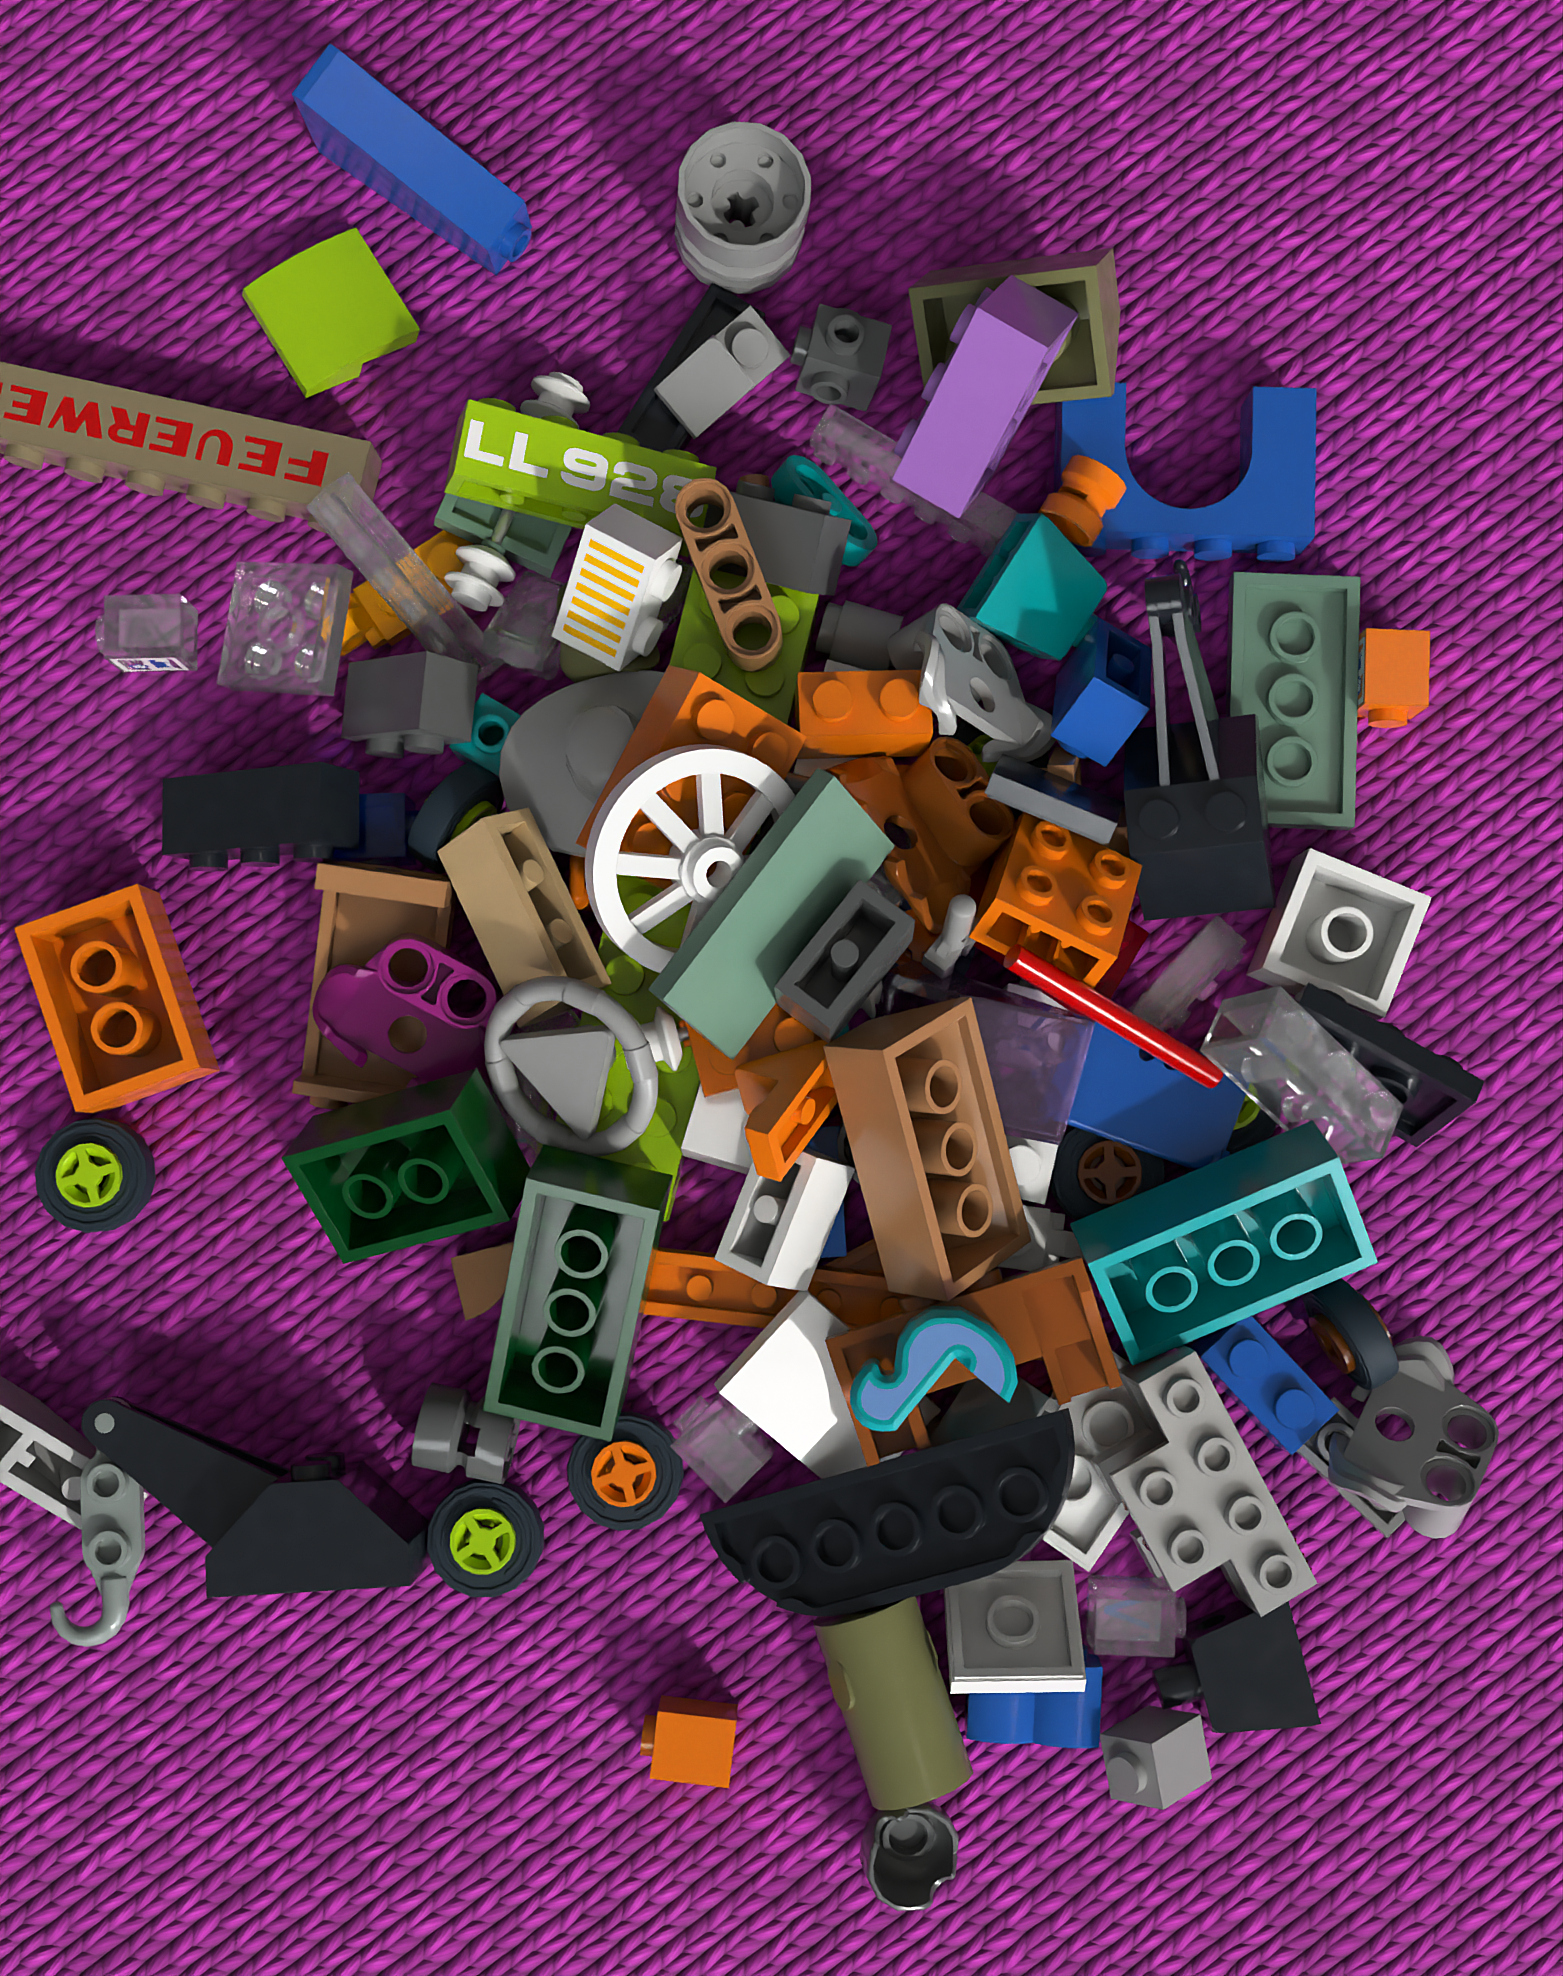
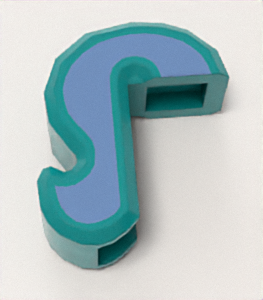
(923, 1353)

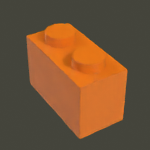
(861, 714)

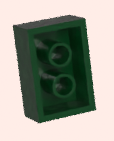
(409, 1167)

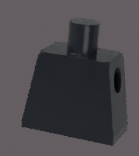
(1241, 1672)

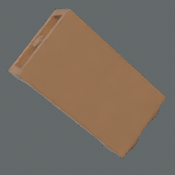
(359, 914)

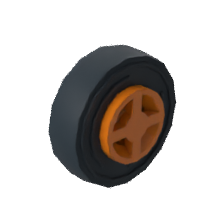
(610, 1496)

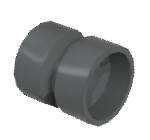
(444, 1430)

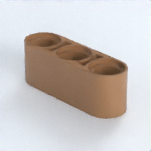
(723, 545)

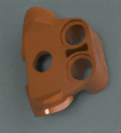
(943, 813)

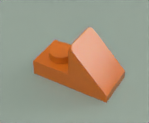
(786, 1105)

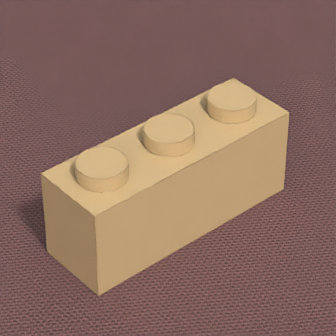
(520, 907)

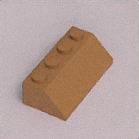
(929, 1147)

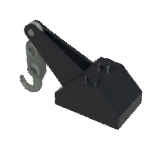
(266, 1523)

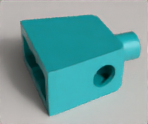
(1035, 590)

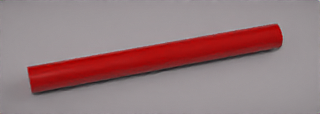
(1112, 1016)

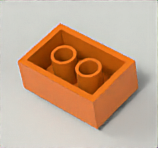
(692, 712)
(116, 999)

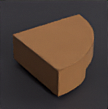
(482, 1278)

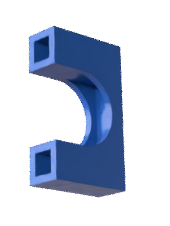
(1264, 515)

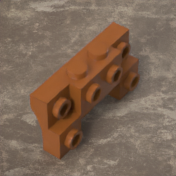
(1037, 1313)

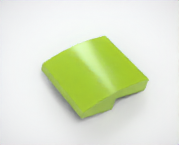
(330, 312)

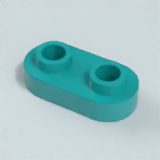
(806, 478)

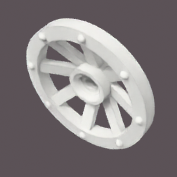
(691, 849)

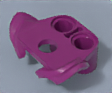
(362, 1002)

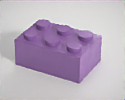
(981, 393)

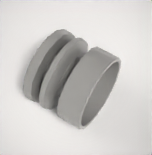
(746, 176)

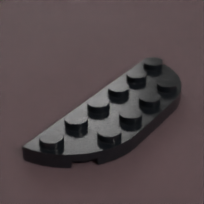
(902, 1522)

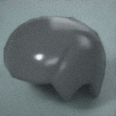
(909, 1854)

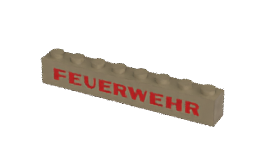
(174, 445)

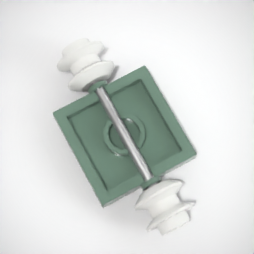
(506, 533)

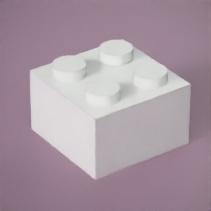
(1339, 932)

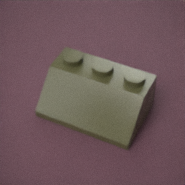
(1078, 280)

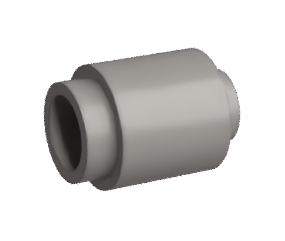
(857, 635)

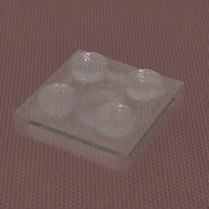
(285, 628)

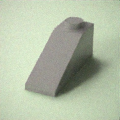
(41, 1453)

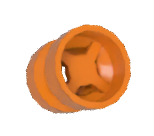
(1083, 499)

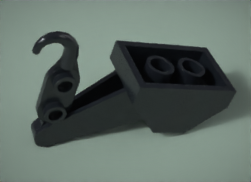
(1194, 785)

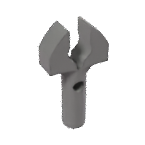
(954, 937)

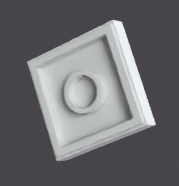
(1016, 1631)

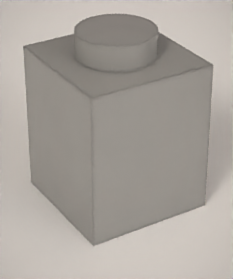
(1155, 1757)

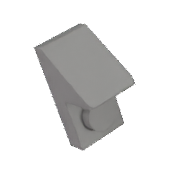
(721, 372)

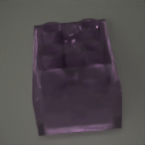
(1029, 1045)

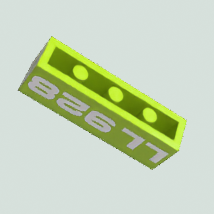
(565, 472)

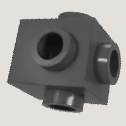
(840, 357)

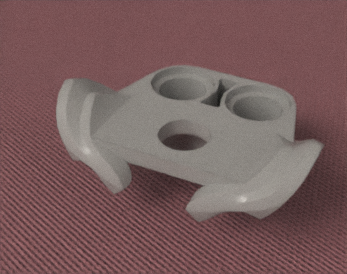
(968, 665)
(1406, 1471)

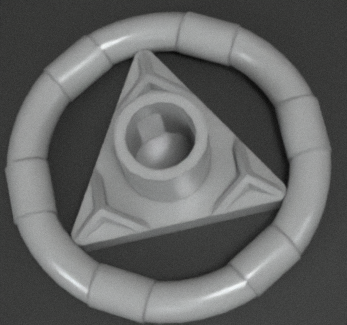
(570, 1066)

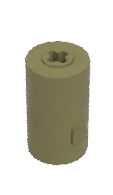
(894, 1703)

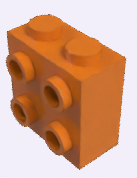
(1057, 898)

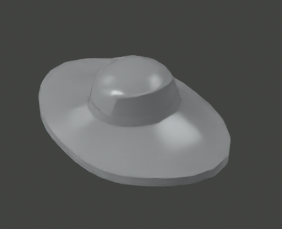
(568, 749)

